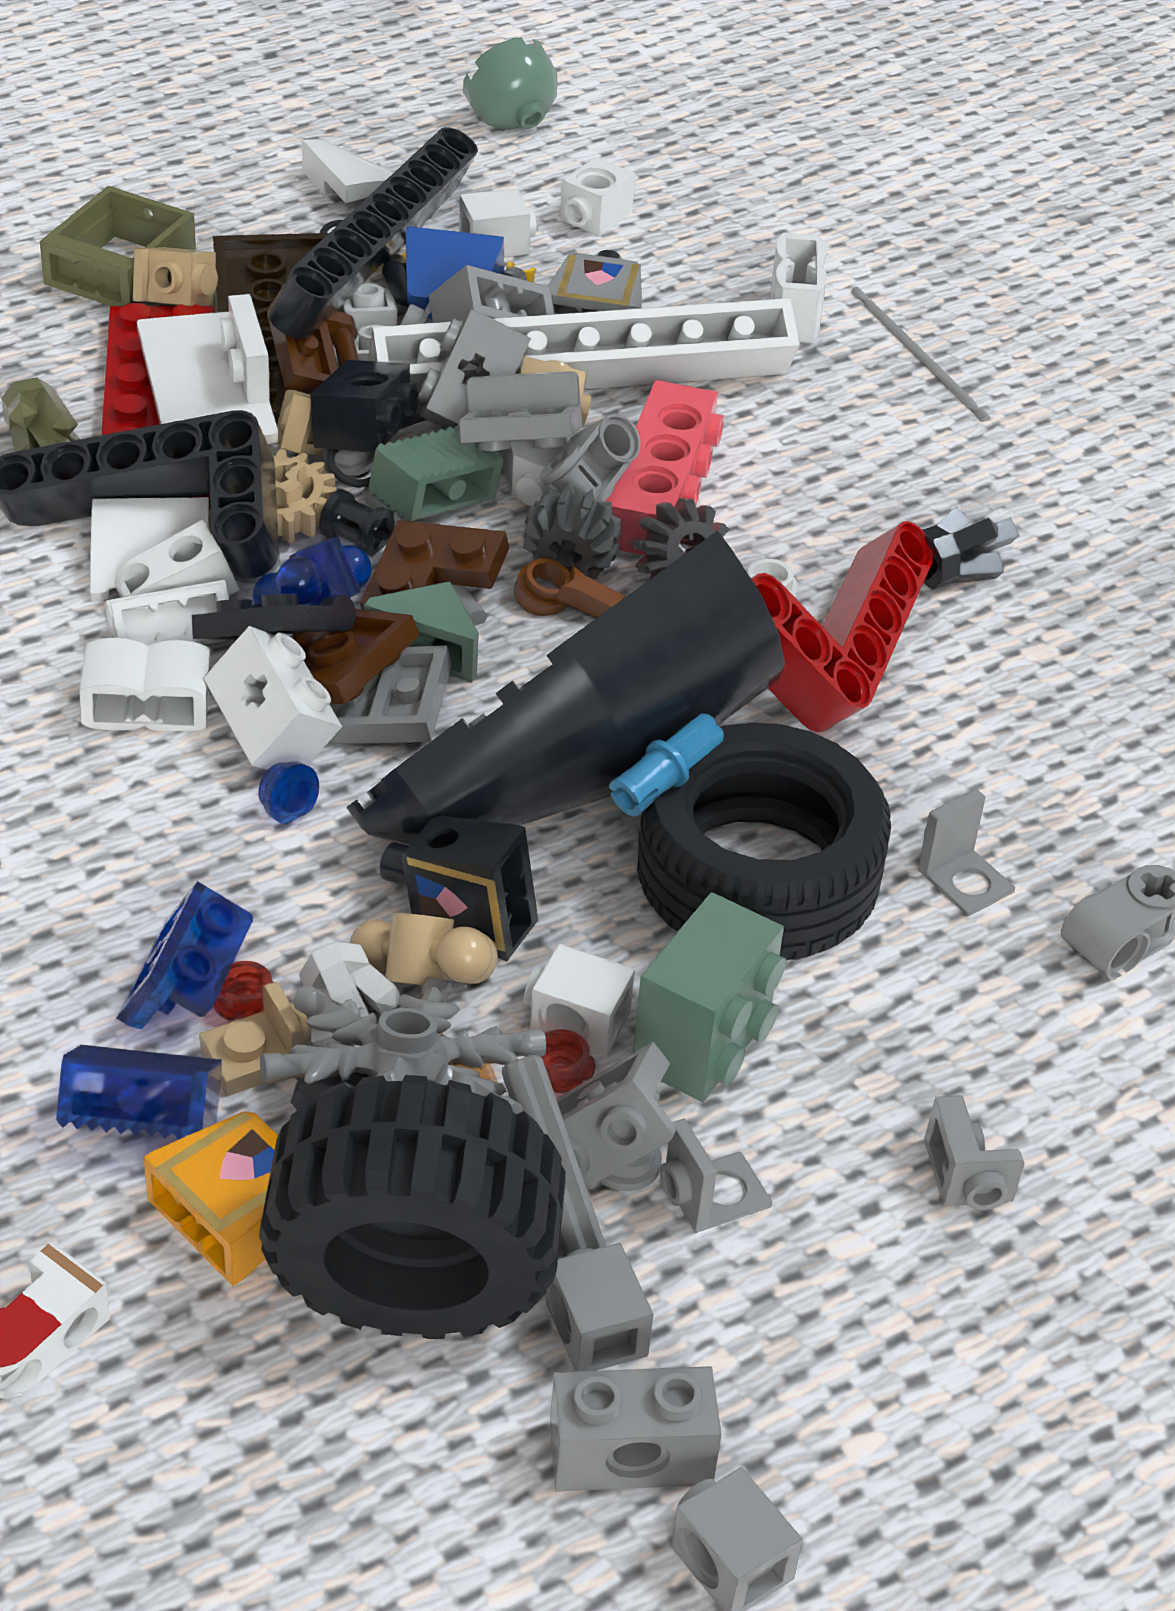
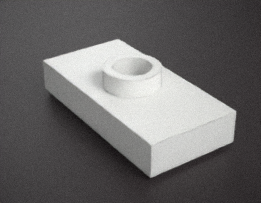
(164, 613)

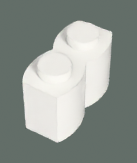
(802, 277)
(144, 685)

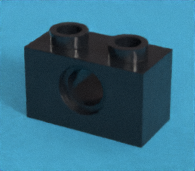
(362, 405)

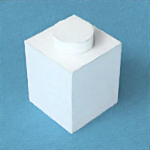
(499, 215)

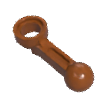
(572, 590)

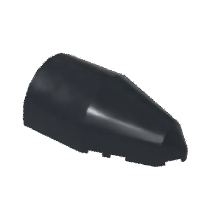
(632, 676)

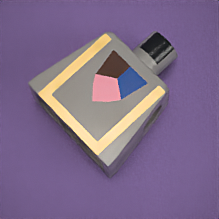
(596, 283)

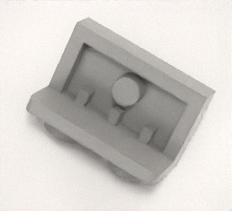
(522, 408)

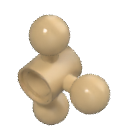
(426, 947)

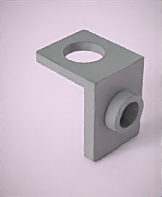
(950, 850)
(691, 1178)

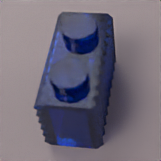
(138, 1091)

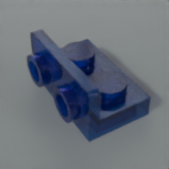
(188, 957)

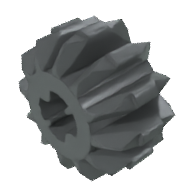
(674, 524)
(573, 531)

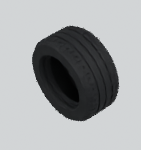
(783, 780)

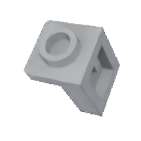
(961, 1164)

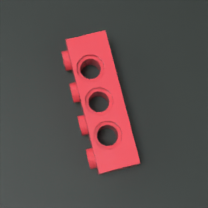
(674, 453)

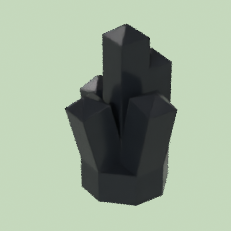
(964, 551)

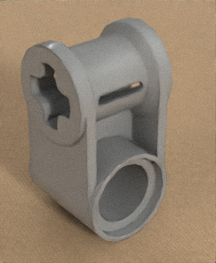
(595, 457)
(1124, 921)

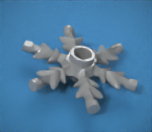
(399, 1044)

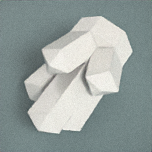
(344, 974)

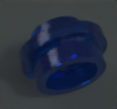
(288, 791)

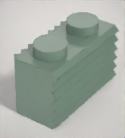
(433, 474)

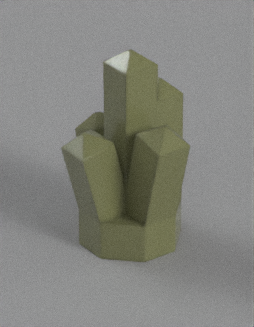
(36, 415)

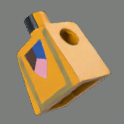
(216, 1190)

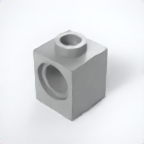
(600, 1308)
(735, 1541)

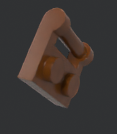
(312, 360)

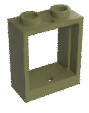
(74, 251)

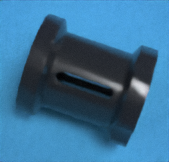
(356, 522)

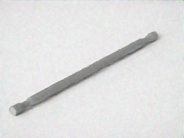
(921, 355)

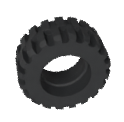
(414, 1207)

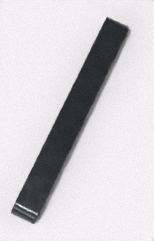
(370, 234)

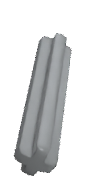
(531, 1087)

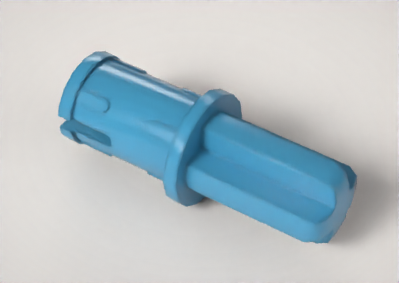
(665, 765)

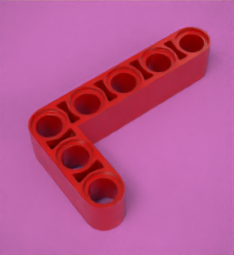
(839, 664)

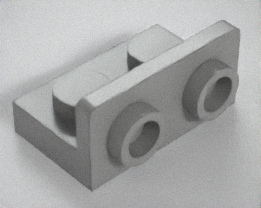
(617, 1114)

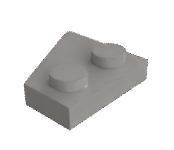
(399, 701)

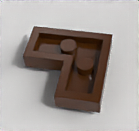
(435, 554)

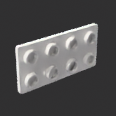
(209, 364)

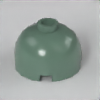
(512, 85)

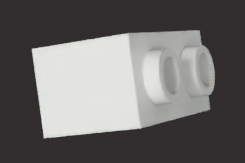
(272, 699)

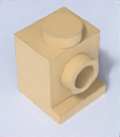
(174, 276)

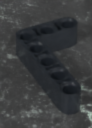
(176, 459)

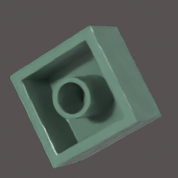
(711, 994)

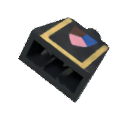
(469, 875)

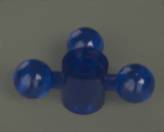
(318, 573)

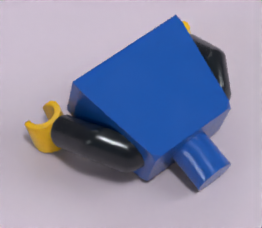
(436, 256)

